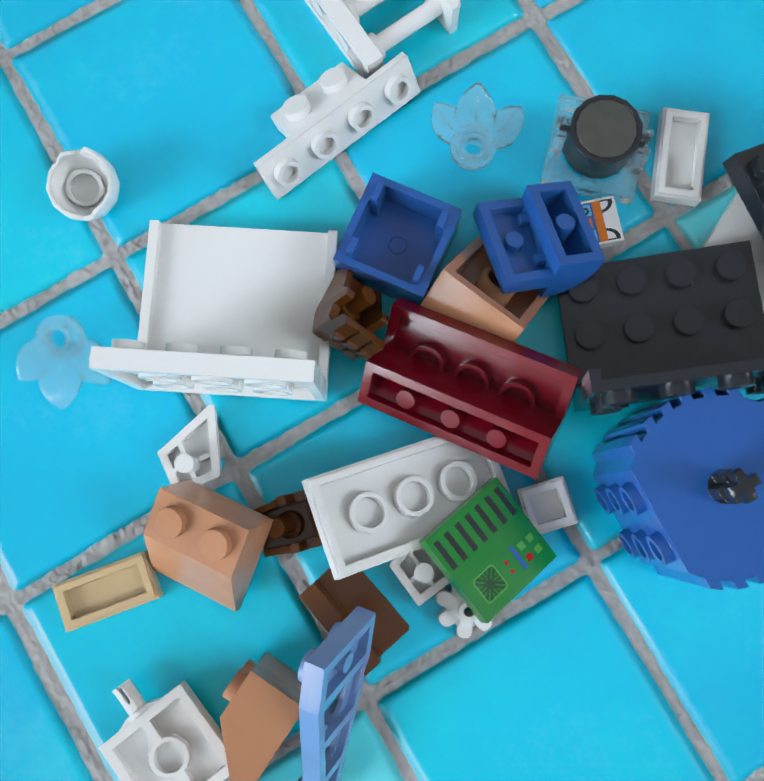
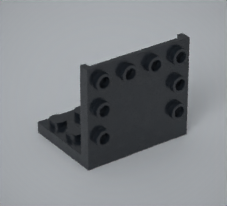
(665, 327)

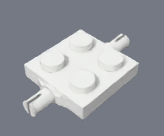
(166, 738)

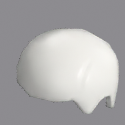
(83, 184)

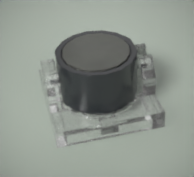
(598, 141)

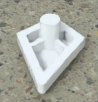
(194, 451)
(419, 575)

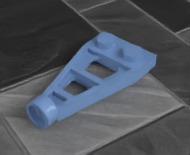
(330, 672)

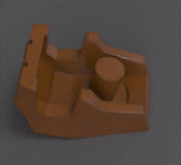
(350, 317)
(292, 525)

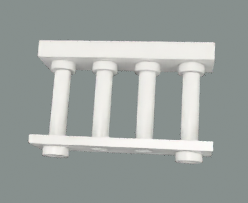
(368, 51)

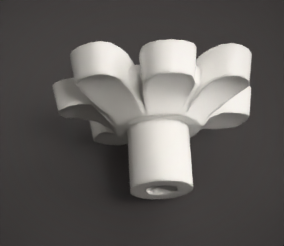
(455, 613)

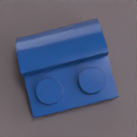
(539, 240)

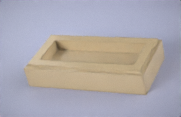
(107, 591)

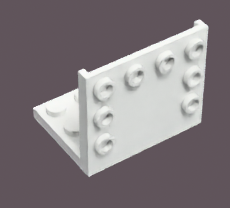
(228, 314)

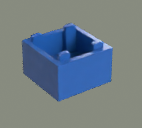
(397, 239)

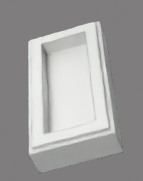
(679, 157)

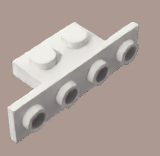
(331, 118)

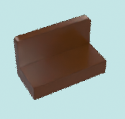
(335, 599)

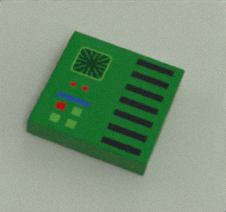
(488, 550)

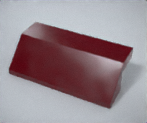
(469, 387)

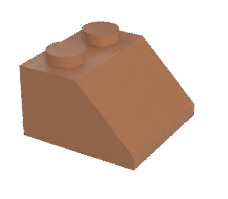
(473, 296)
(205, 541)
(259, 715)

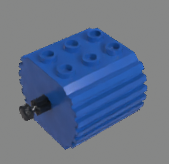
(689, 487)

